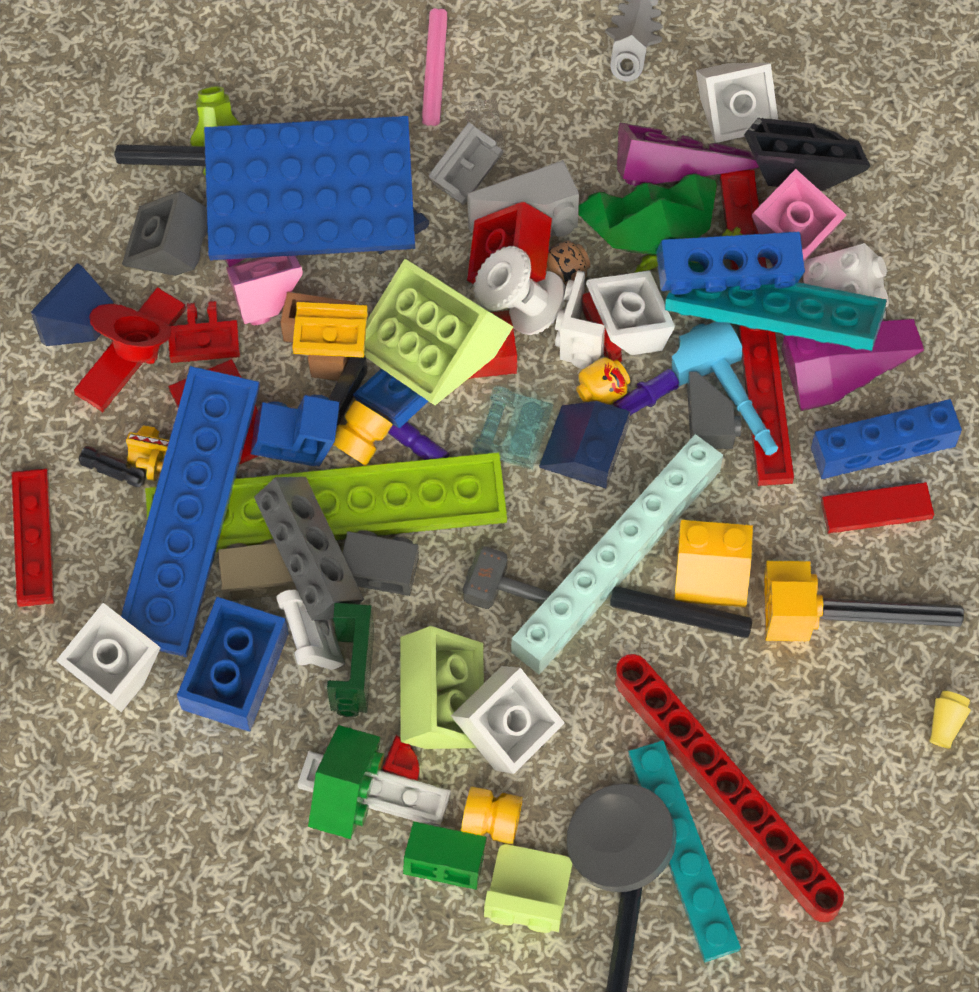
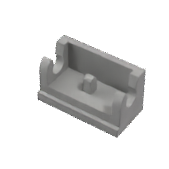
(465, 163)

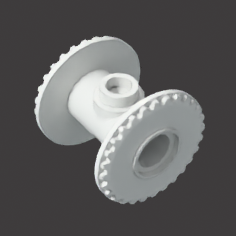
(506, 283)

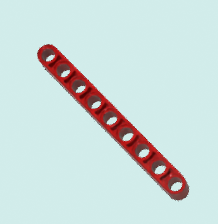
(733, 803)

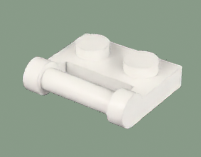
(313, 639)

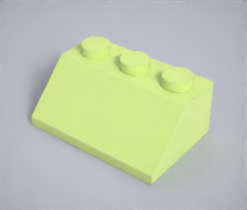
(435, 680)

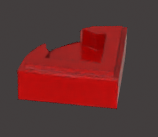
(402, 760)

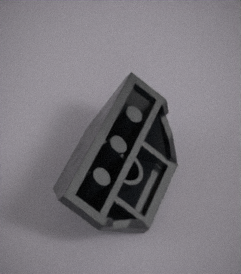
(810, 148)

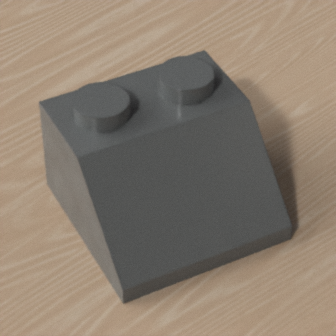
(167, 235)

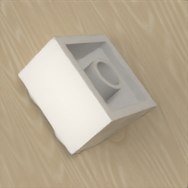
(632, 311)
(110, 657)

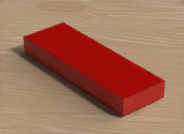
(877, 507)

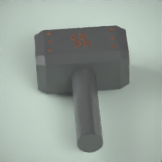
(487, 578)

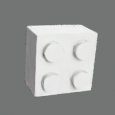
(507, 719)

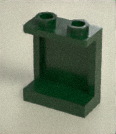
(353, 625)

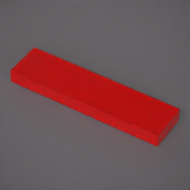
(112, 372)
(32, 537)

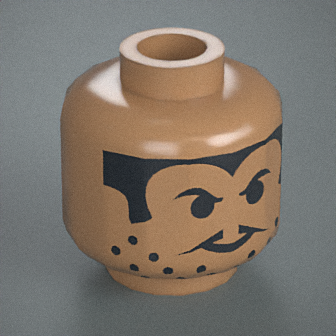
(567, 259)

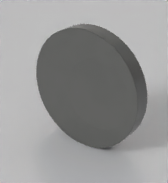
(621, 837)

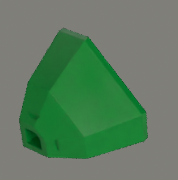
(652, 214)

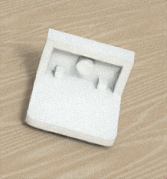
(849, 270)
(578, 339)

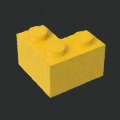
(791, 601)

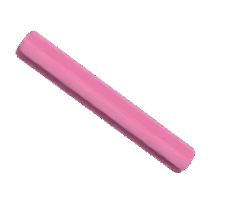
(434, 67)

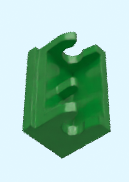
(444, 855)

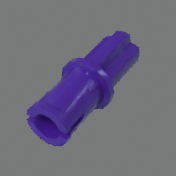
(648, 392)

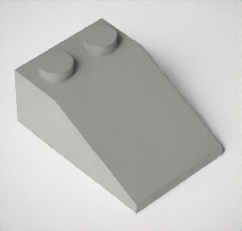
(545, 189)

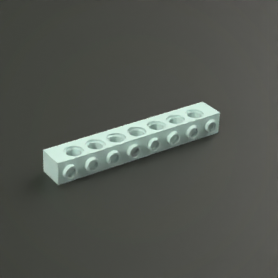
(616, 554)

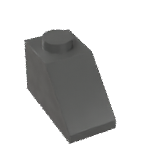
(711, 414)

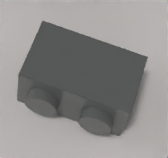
(381, 562)

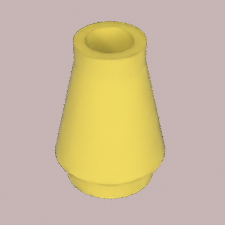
(948, 718)

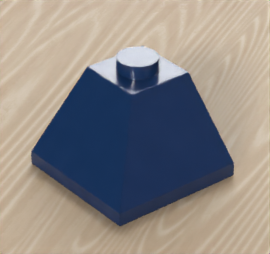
(65, 310)

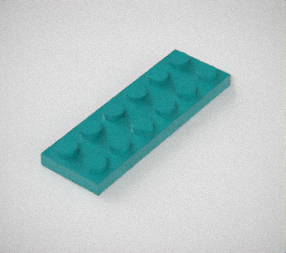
(795, 310)

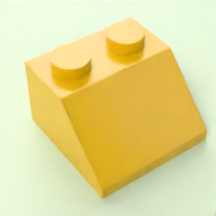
(713, 563)

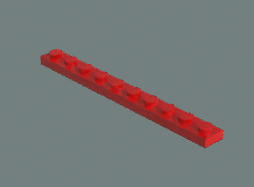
(759, 346)

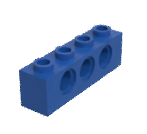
(781, 249)
(885, 439)

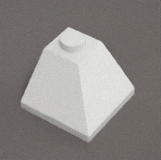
(735, 97)

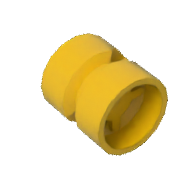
(360, 432)
(492, 814)

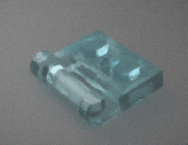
(524, 432)

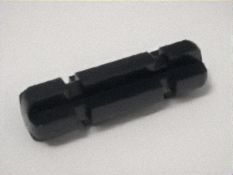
(112, 466)

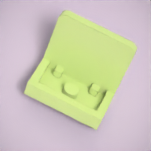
(528, 888)

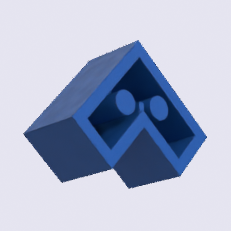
(296, 434)

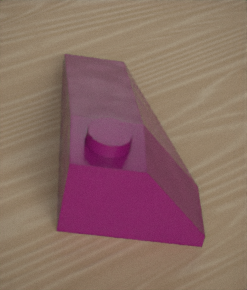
(656, 159)
(829, 371)

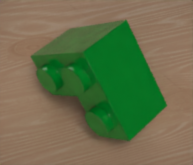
(345, 782)

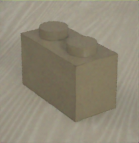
(253, 571)

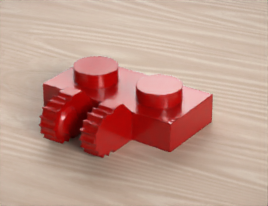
(204, 340)

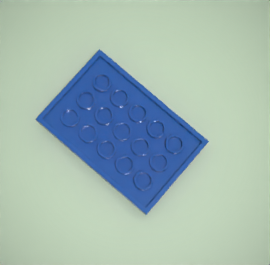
(309, 188)

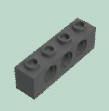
(307, 546)

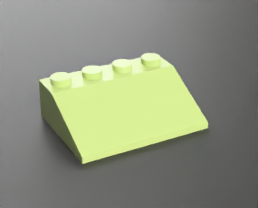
(430, 333)

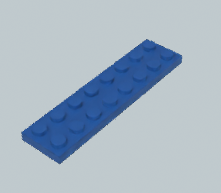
(189, 508)

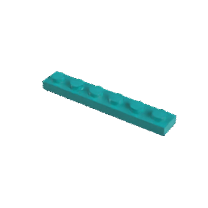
(689, 861)

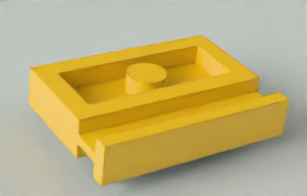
(330, 329)

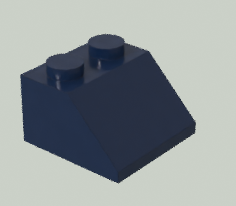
(586, 442)

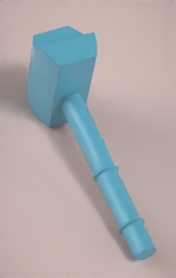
(713, 350)

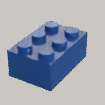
(233, 664)

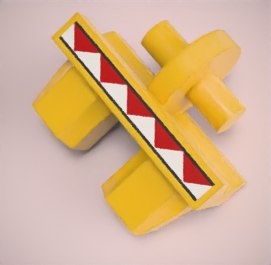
(147, 450)

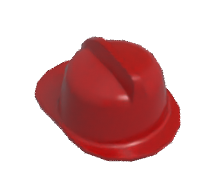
(133, 333)

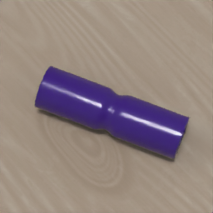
(419, 443)

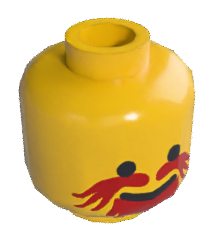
(603, 381)

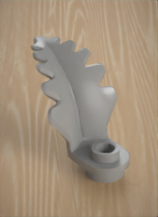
(633, 36)

